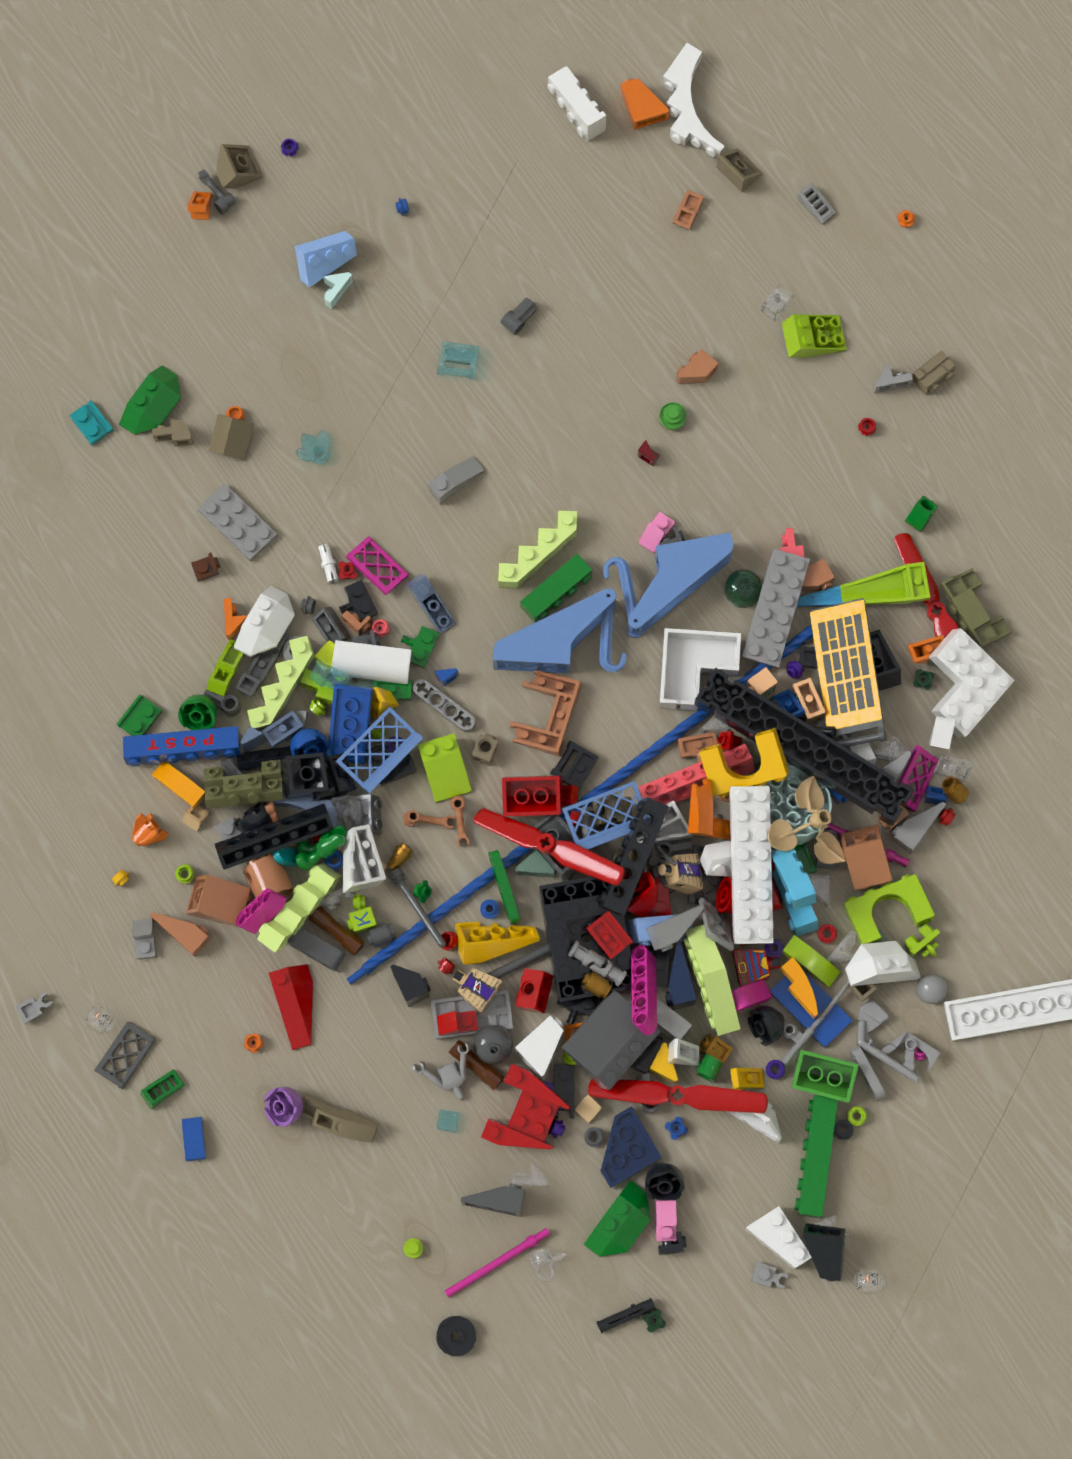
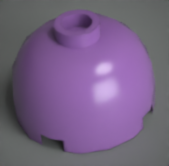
(283, 1106)

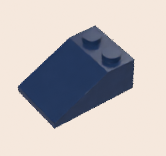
(680, 987)

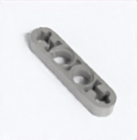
(445, 703)

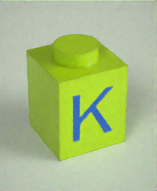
(361, 920)

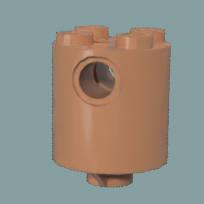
(267, 873)

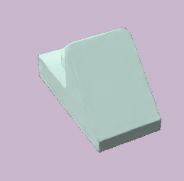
(339, 284)

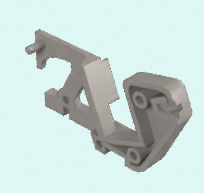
(871, 1017)

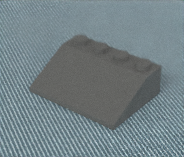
(608, 1041)

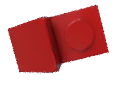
(457, 1022)

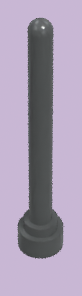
(397, 878)

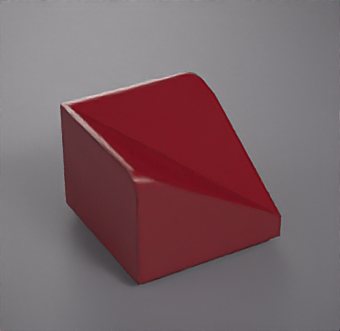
(647, 454)

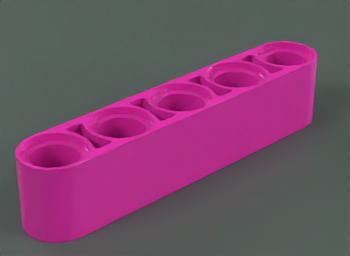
(644, 990)

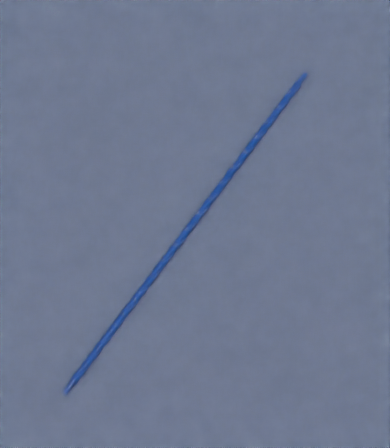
(516, 854)

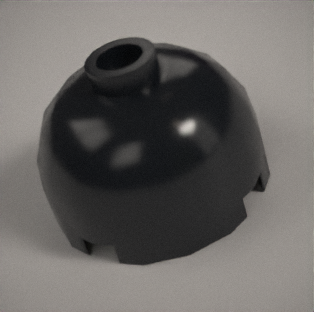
(253, 818)
(766, 1024)
(664, 1182)

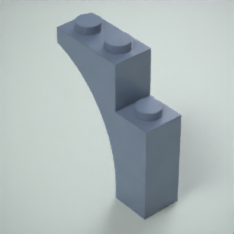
(308, 802)

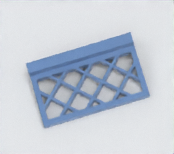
(393, 759)
(610, 833)

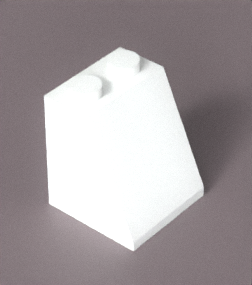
(541, 1046)

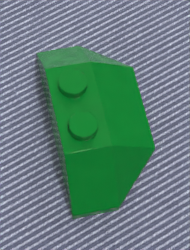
(151, 402)
(621, 1223)

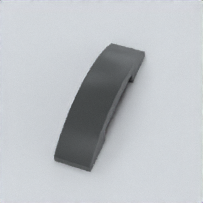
(259, 669)

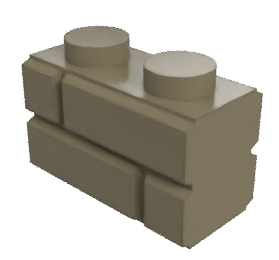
(934, 372)

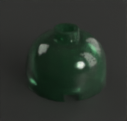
(743, 588)

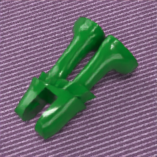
(326, 846)

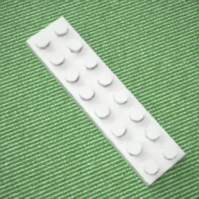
(751, 865)
(1009, 1010)

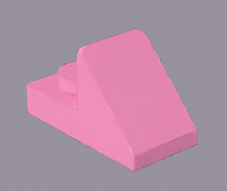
(656, 532)
(666, 1220)

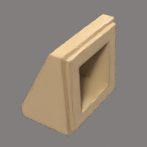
(196, 817)
(588, 1108)

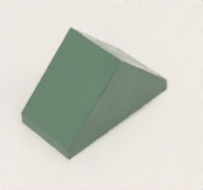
(535, 866)

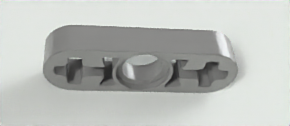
(867, 1073)

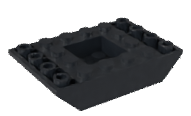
(566, 913)

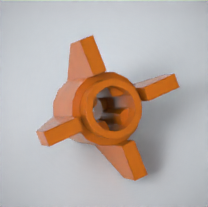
(147, 831)

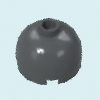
(493, 1036)

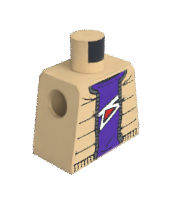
(685, 875)
(477, 988)

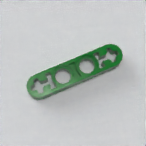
(504, 887)

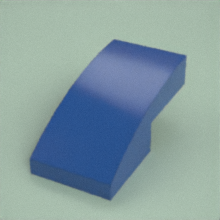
(193, 1139)

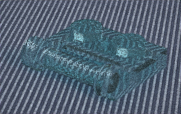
(458, 354)

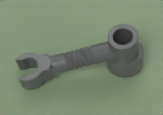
(224, 201)

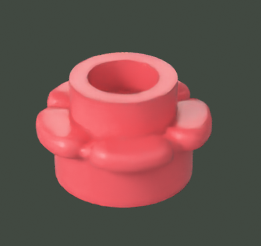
(380, 623)

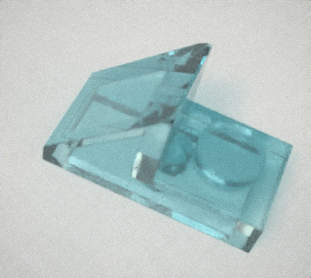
(327, 675)

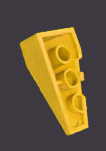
(483, 943)

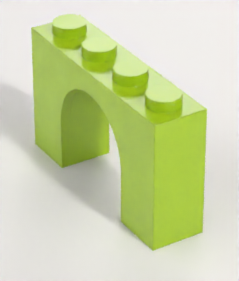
(906, 890)

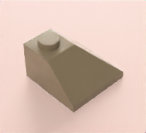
(237, 166)

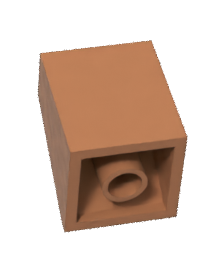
(866, 857)
(217, 899)

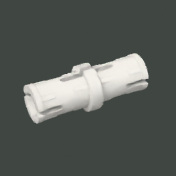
(328, 563)

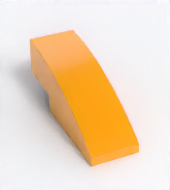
(179, 784)
(800, 986)

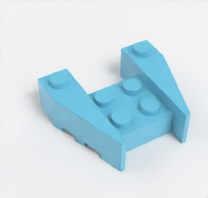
(795, 891)

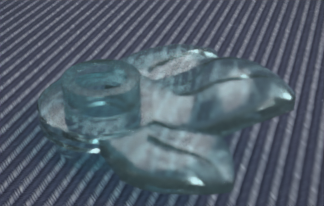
(313, 446)

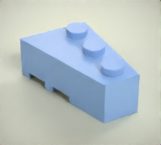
(324, 256)
(638, 933)

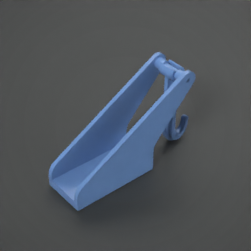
(681, 571)
(550, 641)

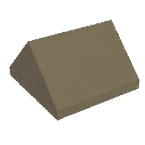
(738, 169)
(231, 437)

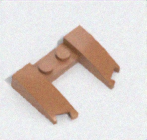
(566, 694)

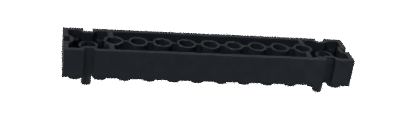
(805, 747)

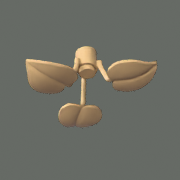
(810, 797)

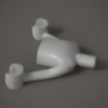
(450, 1074)

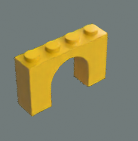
(722, 777)

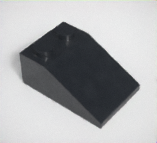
(886, 666)

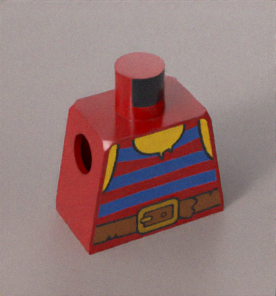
(753, 966)

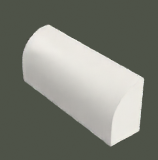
(372, 661)

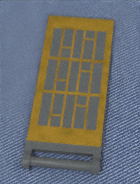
(847, 671)

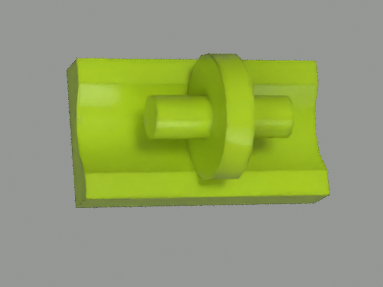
(929, 935)

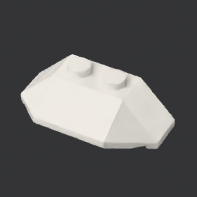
(265, 623)
(881, 964)
(763, 1122)

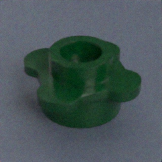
(923, 674)
(660, 1323)

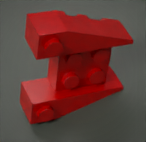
(532, 1113)

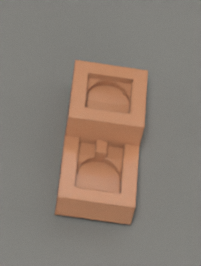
(688, 209)

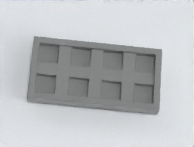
(237, 522)
(496, 1013)

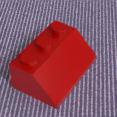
(532, 795)

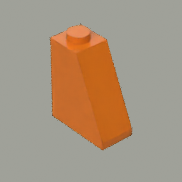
(642, 104)

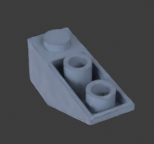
(430, 603)

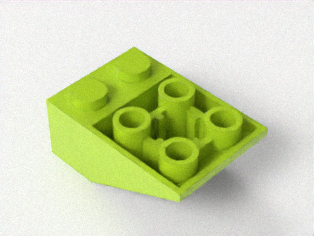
(813, 335)

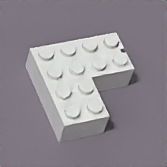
(690, 654)
(976, 679)

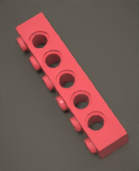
(678, 785)

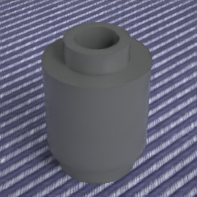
(380, 935)

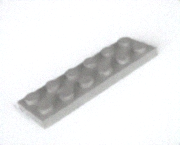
(775, 608)

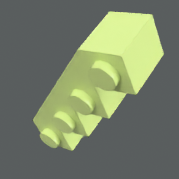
(533, 557)
(278, 694)
(303, 903)

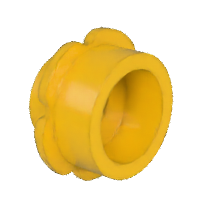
(120, 878)

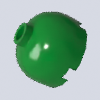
(198, 712)

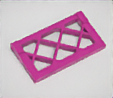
(373, 578)
(912, 765)

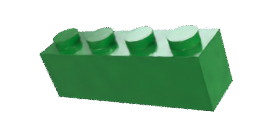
(556, 588)

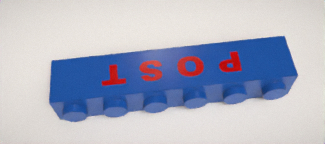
(181, 746)

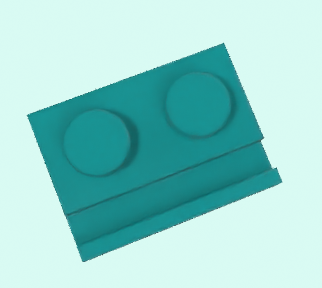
(91, 422)

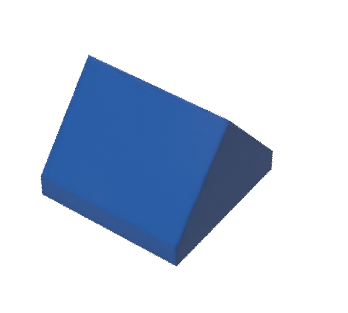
(934, 795)

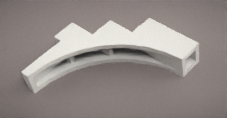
(680, 105)

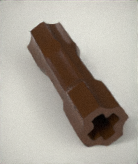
(337, 931)
(482, 1070)

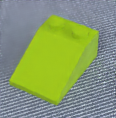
(444, 767)

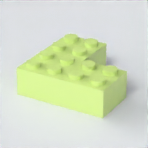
(712, 979)

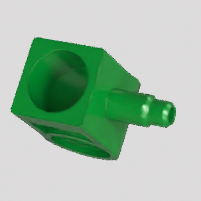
(921, 513)
(709, 1068)

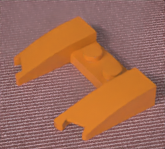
(701, 814)

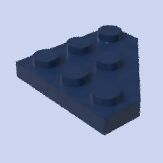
(627, 1149)

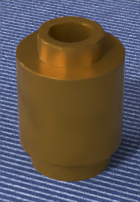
(955, 790)
(596, 984)

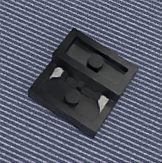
(338, 779)

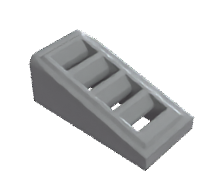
(820, 200)

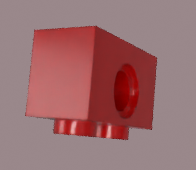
(536, 1000)

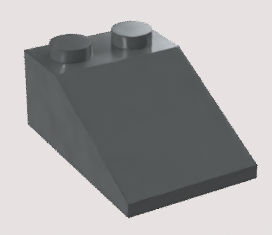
(560, 831)
(502, 1200)

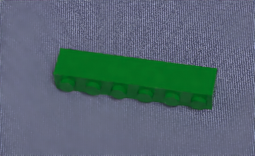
(817, 1156)

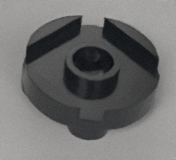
(457, 1324)

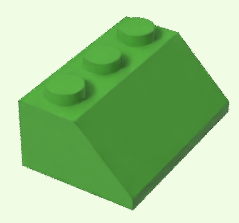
(824, 1076)

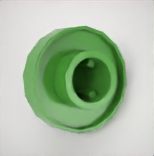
(672, 416)

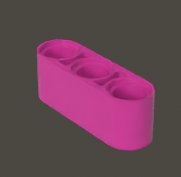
(260, 910)
(751, 995)

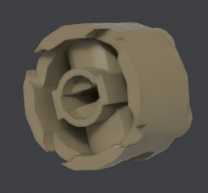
(606, 812)

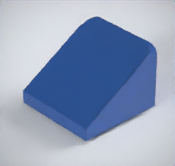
(446, 676)

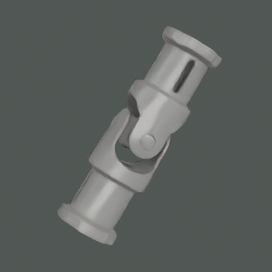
(594, 961)

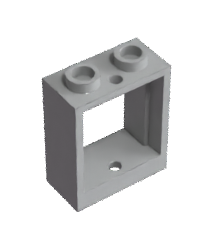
(671, 1023)

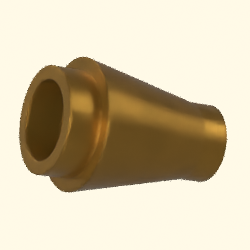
(400, 855)

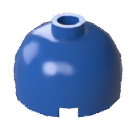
(309, 742)

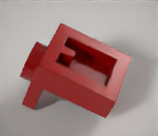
(729, 740)

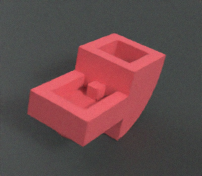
(789, 541)

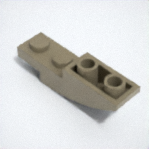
(341, 1123)

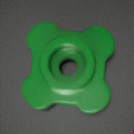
(422, 891)

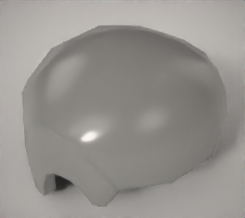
(932, 989)

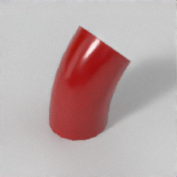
(724, 896)

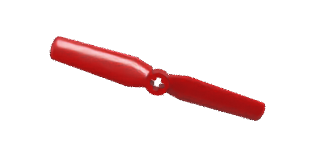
(909, 553)
(564, 852)
(699, 1096)

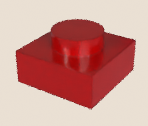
(570, 795)

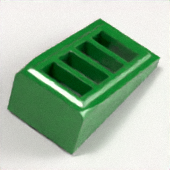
(165, 1094)

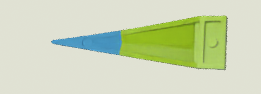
(894, 586)

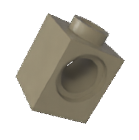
(485, 757)

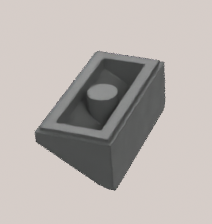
(330, 625)

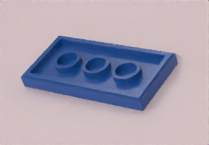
(349, 719)
(829, 1027)

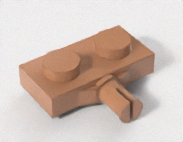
(692, 745)

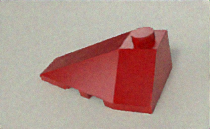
(294, 997)

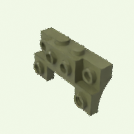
(970, 611)
(243, 788)

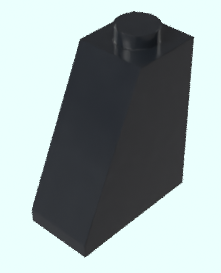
(826, 1249)

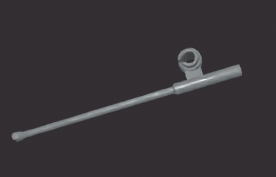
(799, 1038)

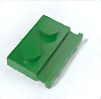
(139, 717)

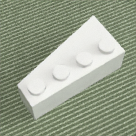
(577, 104)

